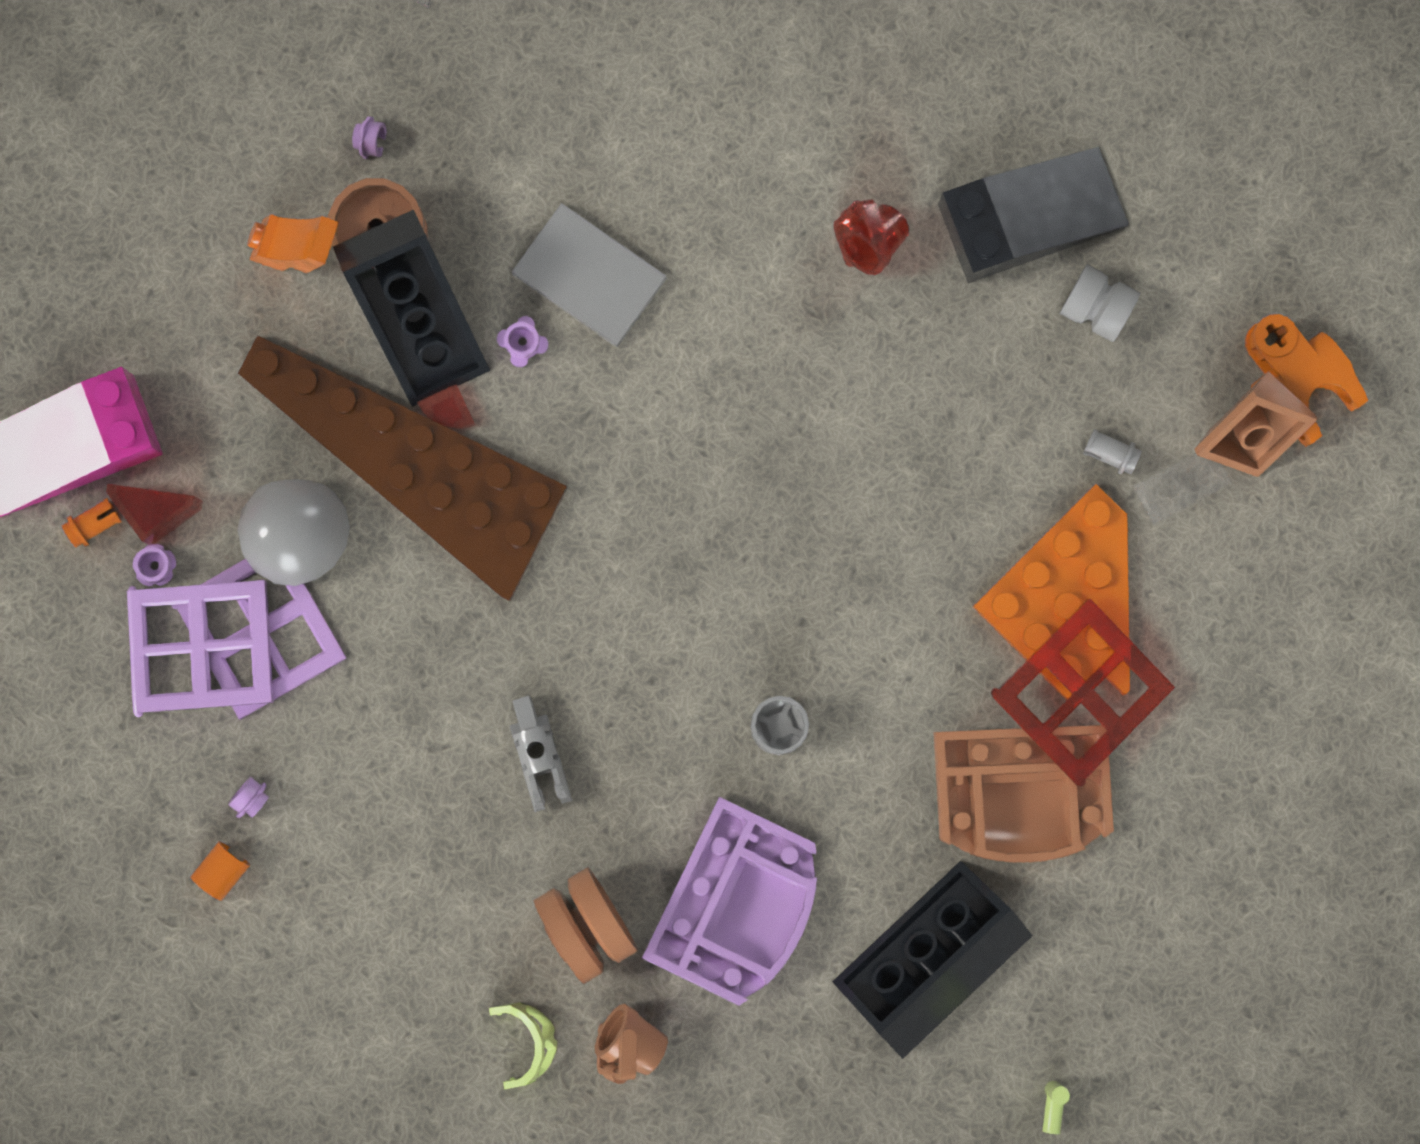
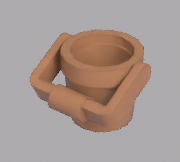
(629, 1042)

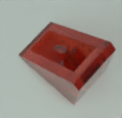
(153, 512)

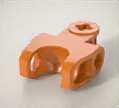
(1304, 365)

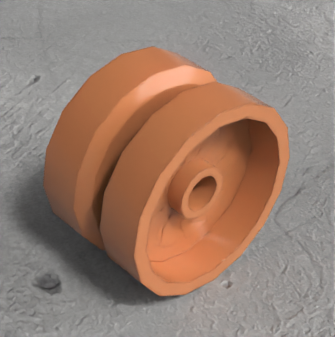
(371, 203)
(580, 928)

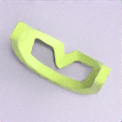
(542, 1040)

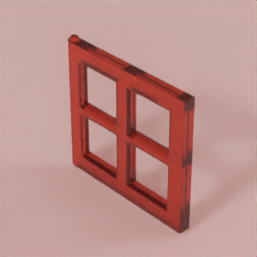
(1083, 691)

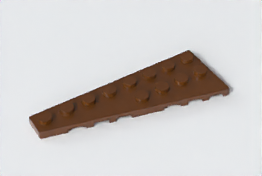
(453, 488)

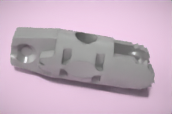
(527, 733)

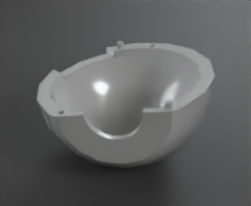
(293, 531)

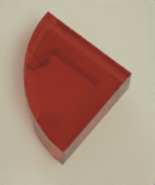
(447, 408)

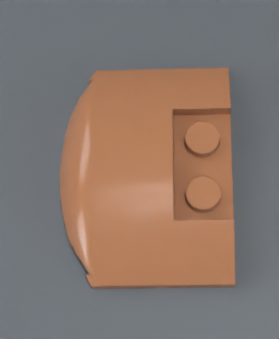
(1013, 801)

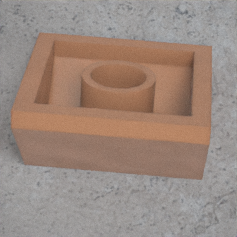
(1257, 428)

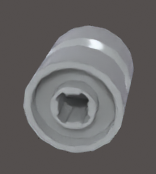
(1102, 304)
(779, 725)

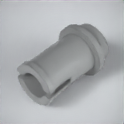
(1112, 452)

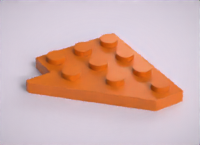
(1071, 563)

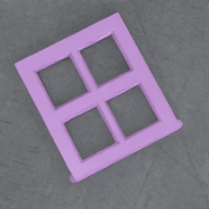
(199, 646)
(288, 679)

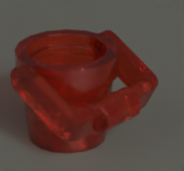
(872, 239)

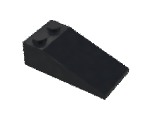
(1031, 212)
(411, 307)

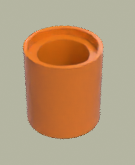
(219, 871)

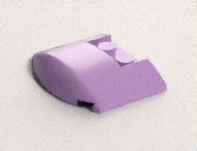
(736, 905)

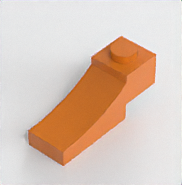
(292, 242)

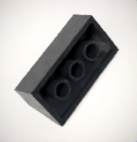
(932, 959)

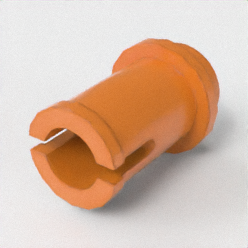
(89, 525)

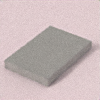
(589, 275)

